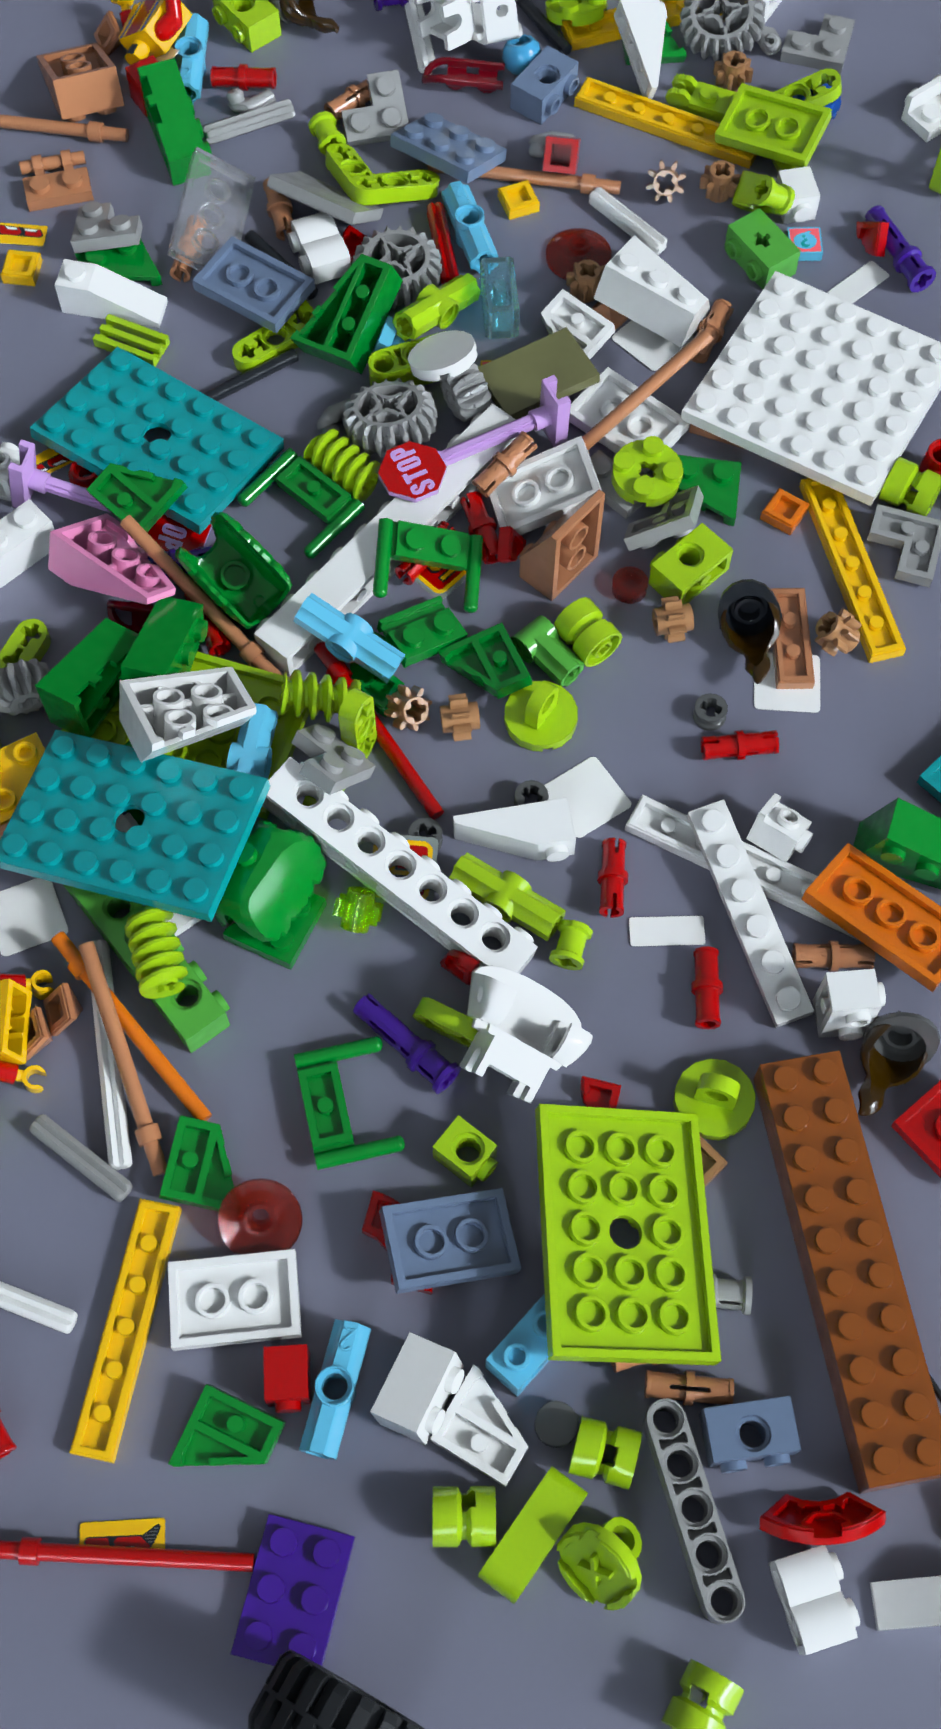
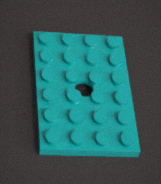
(123, 399)
(171, 862)

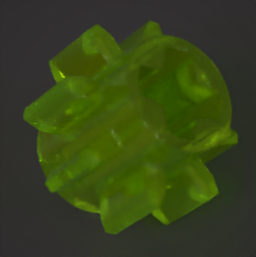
(358, 909)

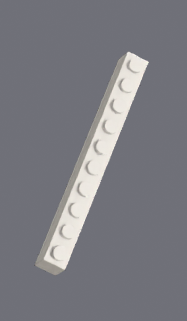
(349, 573)

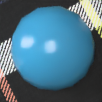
(520, 53)

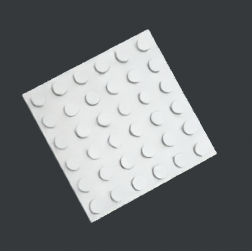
(819, 387)

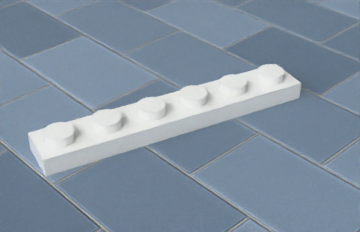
(750, 914)

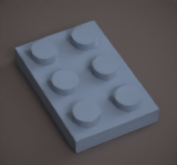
(448, 147)
(253, 284)
(449, 1240)

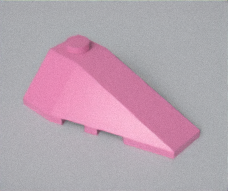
(106, 560)

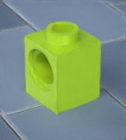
(461, 1135)

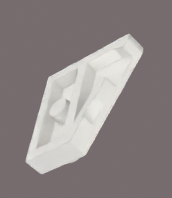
(584, 323)
(481, 1431)

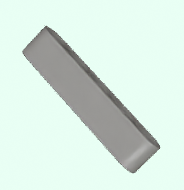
(692, 1534)

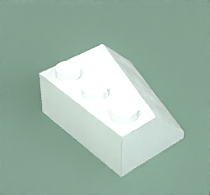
(651, 293)
(181, 709)

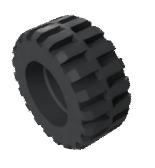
(311, 1697)

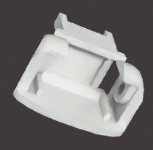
(466, 21)
(520, 1030)

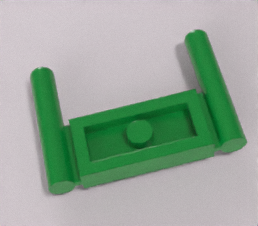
(313, 491)
(428, 547)
(327, 1107)

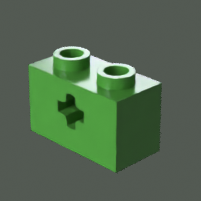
(761, 248)

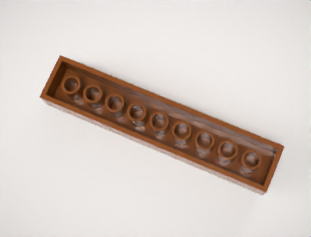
(851, 1272)

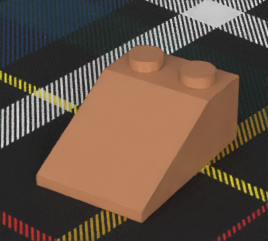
(81, 81)
(564, 548)

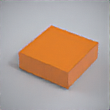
(784, 511)

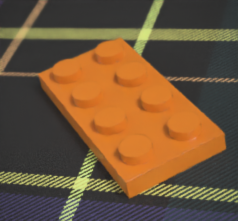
(881, 913)

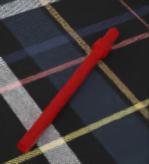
(339, 669)
(32, 1551)

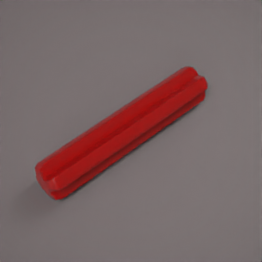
(442, 239)

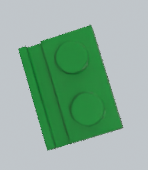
(422, 630)

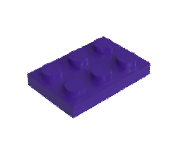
(293, 1592)

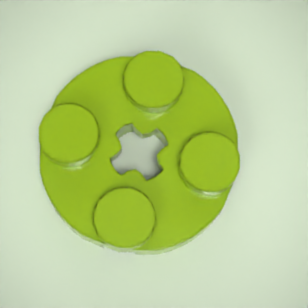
(579, 11)
(648, 454)

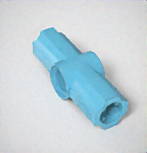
(192, 54)
(468, 224)
(348, 637)
(253, 747)
(327, 1416)

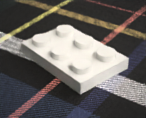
(647, 420)
(545, 487)
(234, 1300)

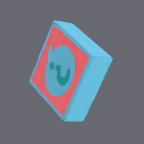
(808, 241)

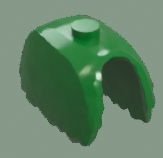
(237, 573)
(271, 881)

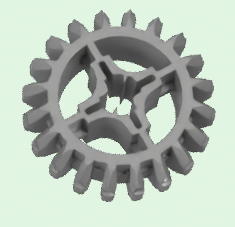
(706, 32)
(410, 255)
(389, 416)

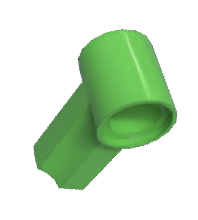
(541, 644)

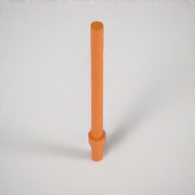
(136, 1034)

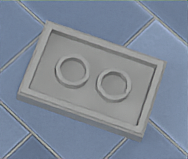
(323, 197)

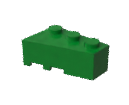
(171, 117)
(352, 316)
(166, 640)
(87, 679)
(903, 841)

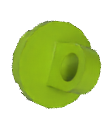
(541, 716)
(719, 1096)
(600, 1563)

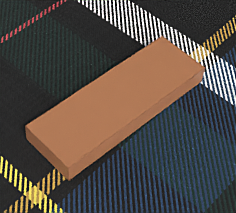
(793, 647)

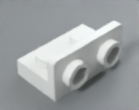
(923, 109)

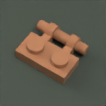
(59, 187)

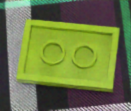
(773, 125)

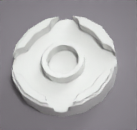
(442, 354)

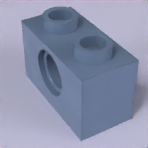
(544, 85)
(771, 1417)

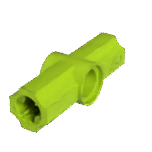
(436, 306)
(509, 895)

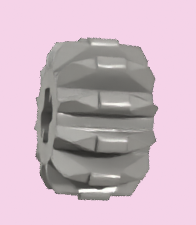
(466, 393)
(18, 686)

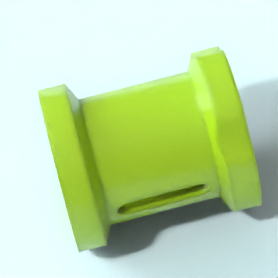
(324, 129)
(571, 944)

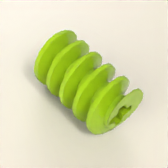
(343, 463)
(312, 695)
(155, 954)

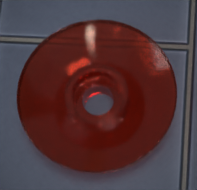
(575, 246)
(249, 1235)

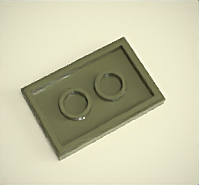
(517, 376)

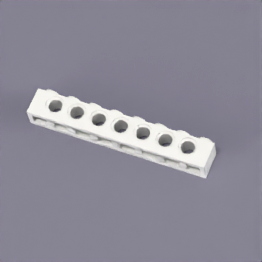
(393, 850)

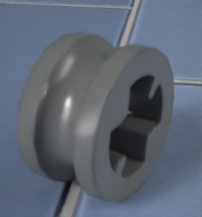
(707, 722)
(530, 787)
(429, 826)

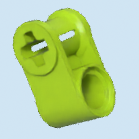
(762, 192)

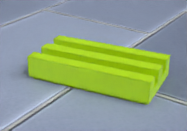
(134, 336)

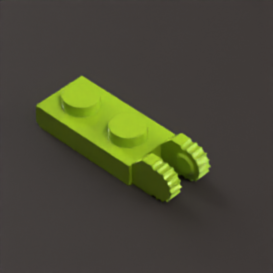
(699, 97)

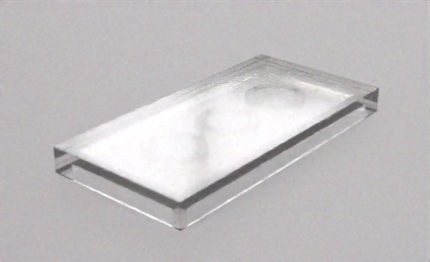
(210, 209)

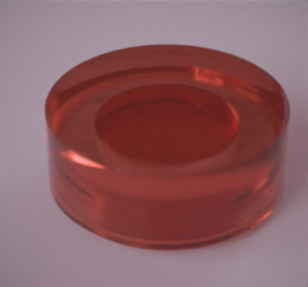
(629, 585)

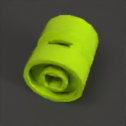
(900, 482)
(590, 635)
(589, 1450)
(464, 1516)
(697, 1683)

